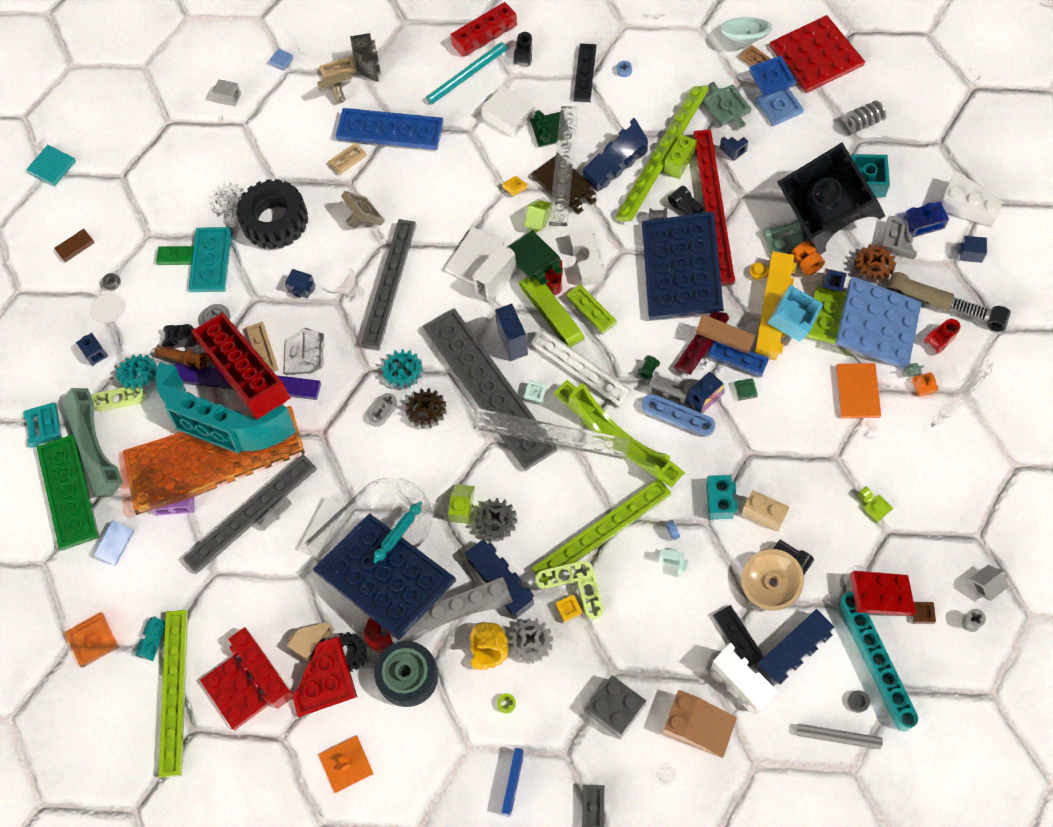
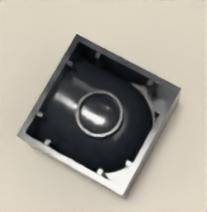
(829, 195)

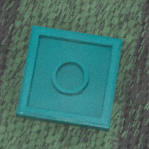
(51, 165)

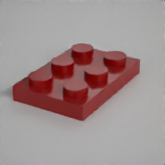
(882, 593)
(234, 693)

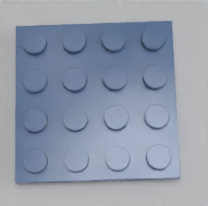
(878, 323)

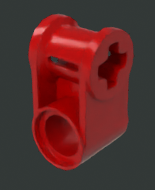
(554, 278)
(941, 337)

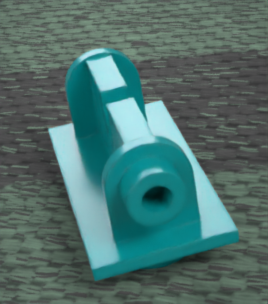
(153, 634)

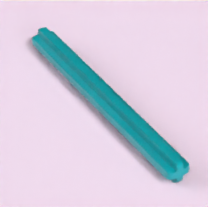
(466, 73)

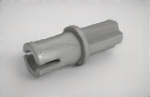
(274, 513)

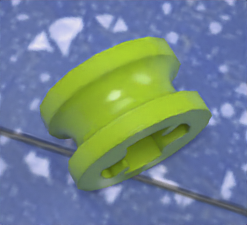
(511, 707)

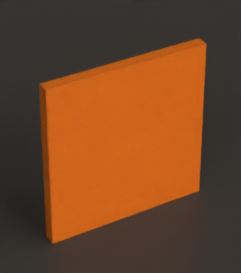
(346, 764)

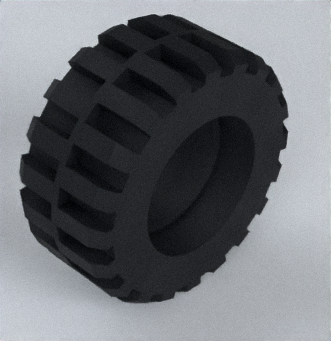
(269, 195)

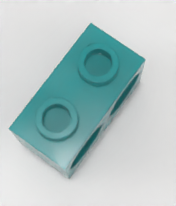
(717, 497)

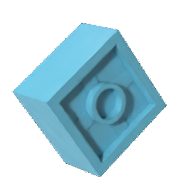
(795, 313)

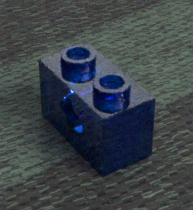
(926, 219)

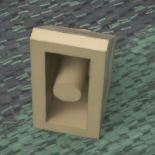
(306, 639)

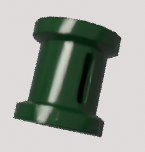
(648, 367)

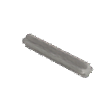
(839, 736)

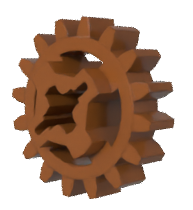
(875, 263)

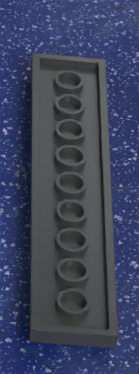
(484, 381)

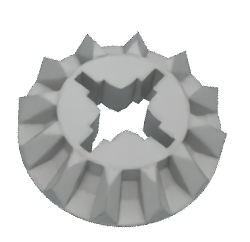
(215, 309)

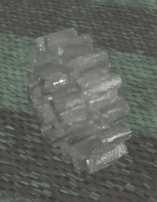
(226, 198)

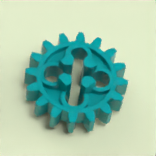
(412, 369)
(128, 370)

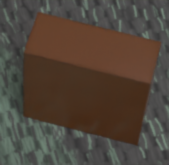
(924, 613)

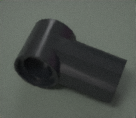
(683, 199)
(803, 557)

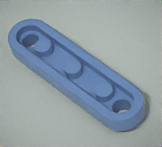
(678, 415)

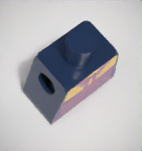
(707, 390)

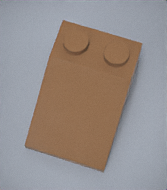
(699, 724)

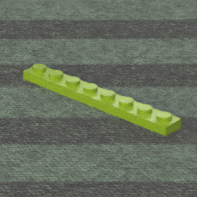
(604, 528)
(173, 694)

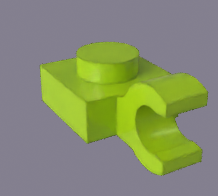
(876, 506)

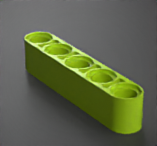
(552, 312)

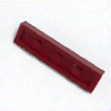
(697, 348)

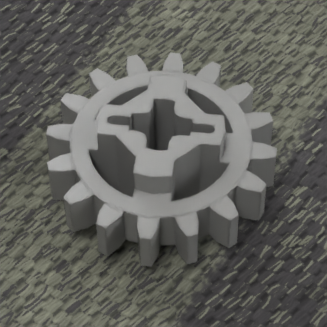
(524, 634)

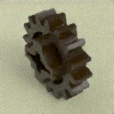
(425, 410)

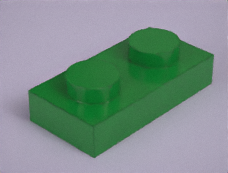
(174, 255)

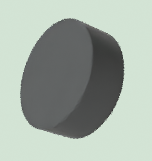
(858, 701)

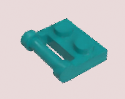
(48, 424)

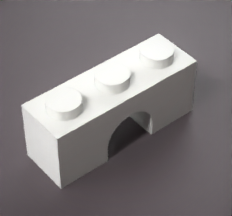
(583, 243)

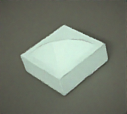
(535, 391)

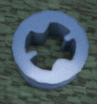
(627, 72)

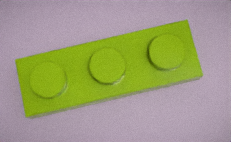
(591, 309)

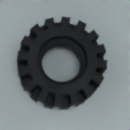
(360, 649)

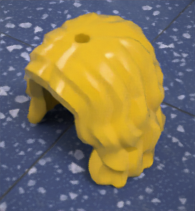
(488, 645)

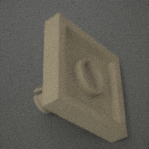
(335, 84)
(362, 210)

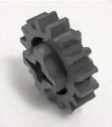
(497, 511)

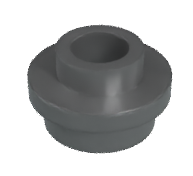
(110, 277)

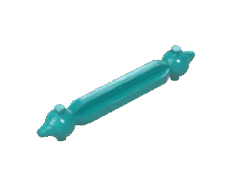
(397, 532)

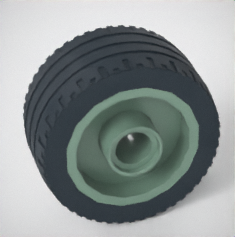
(397, 661)

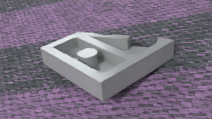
(898, 238)

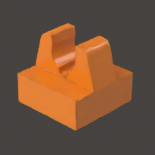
(925, 384)

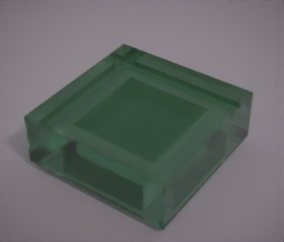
(745, 389)

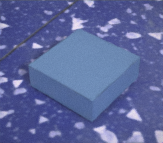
(281, 59)

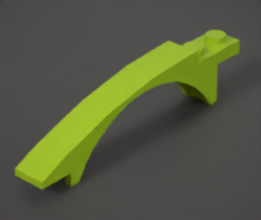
(593, 416)

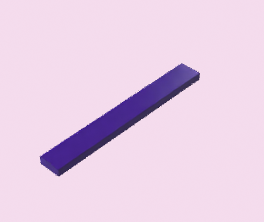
(212, 378)

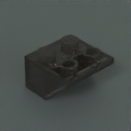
(365, 56)

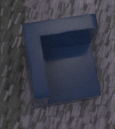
(734, 148)

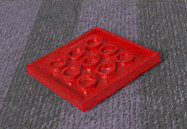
(817, 53)

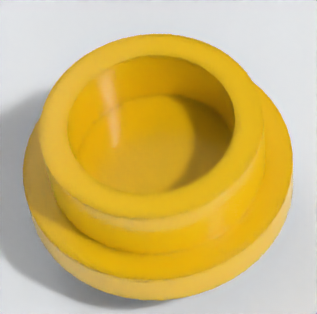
(758, 271)

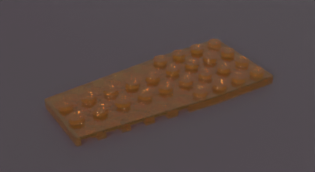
(187, 466)

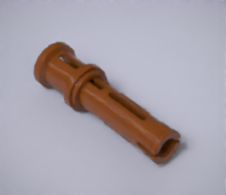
(186, 357)

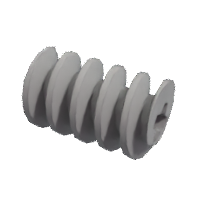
(865, 116)

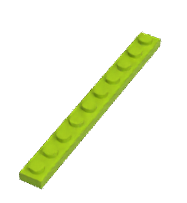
(657, 161)

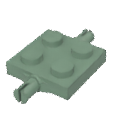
(727, 105)

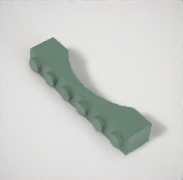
(80, 414)

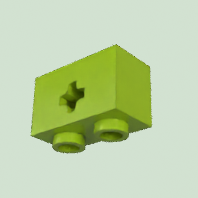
(680, 156)

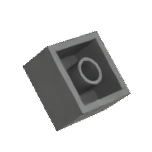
(616, 707)

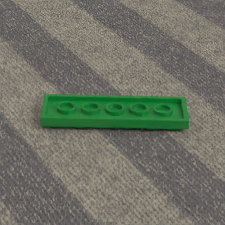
(67, 492)

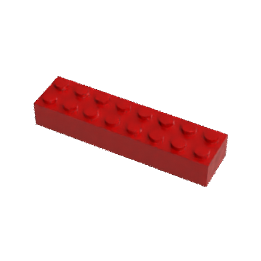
(241, 365)

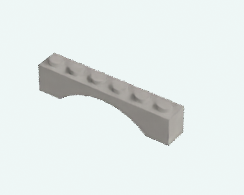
(472, 601)

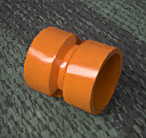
(808, 258)

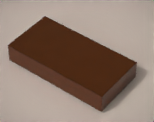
(74, 245)

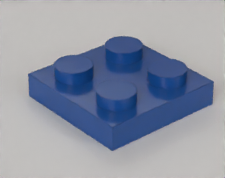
(772, 76)

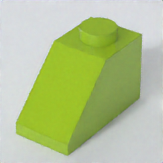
(537, 215)
(461, 504)

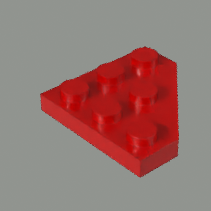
(325, 680)

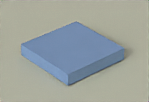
(779, 106)

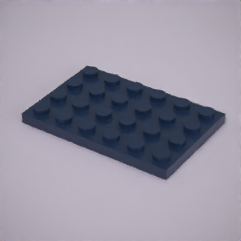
(682, 266)
(389, 591)

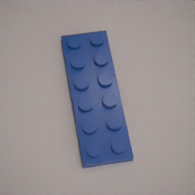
(389, 128)

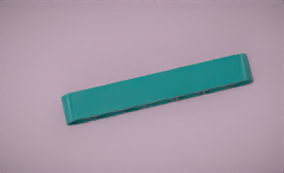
(878, 671)

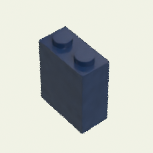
(511, 332)

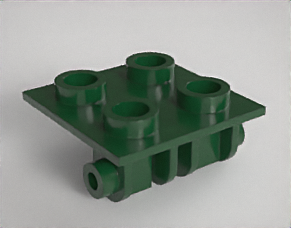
(545, 127)

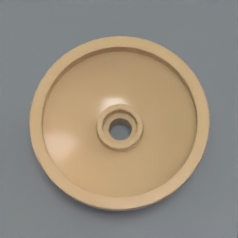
(765, 567)

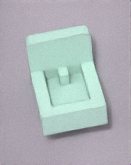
(673, 557)

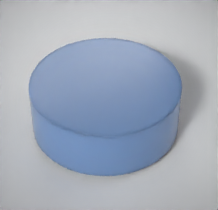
(672, 529)

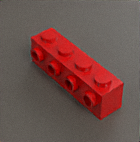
(484, 29)
(261, 668)

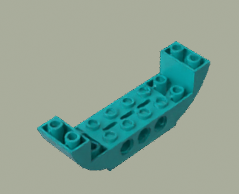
(216, 422)

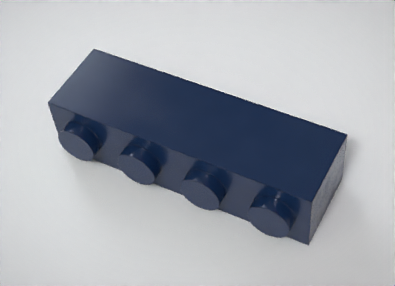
(491, 567)
(795, 647)

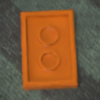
(858, 390)

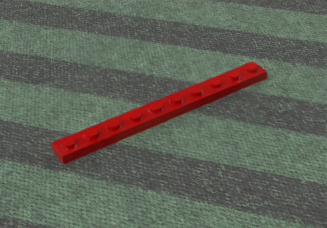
(713, 200)

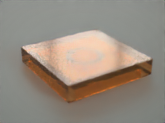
(91, 639)

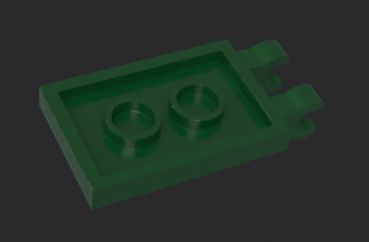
(535, 257)

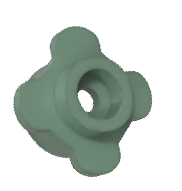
(913, 369)

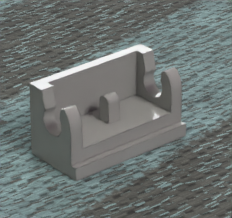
(669, 389)

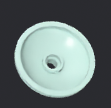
(746, 29)

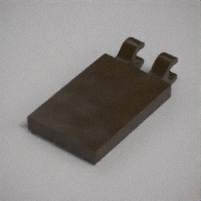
(579, 188)

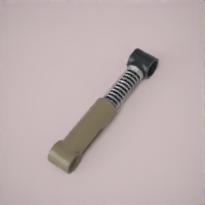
(995, 318)

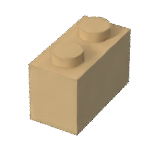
(765, 510)

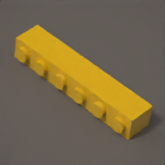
(777, 282)

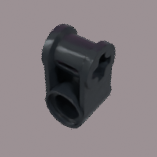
(523, 48)
(176, 336)

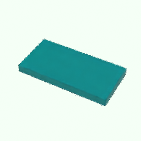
(210, 259)

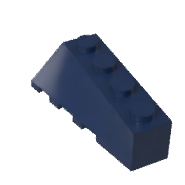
(617, 156)

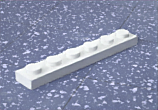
(581, 367)

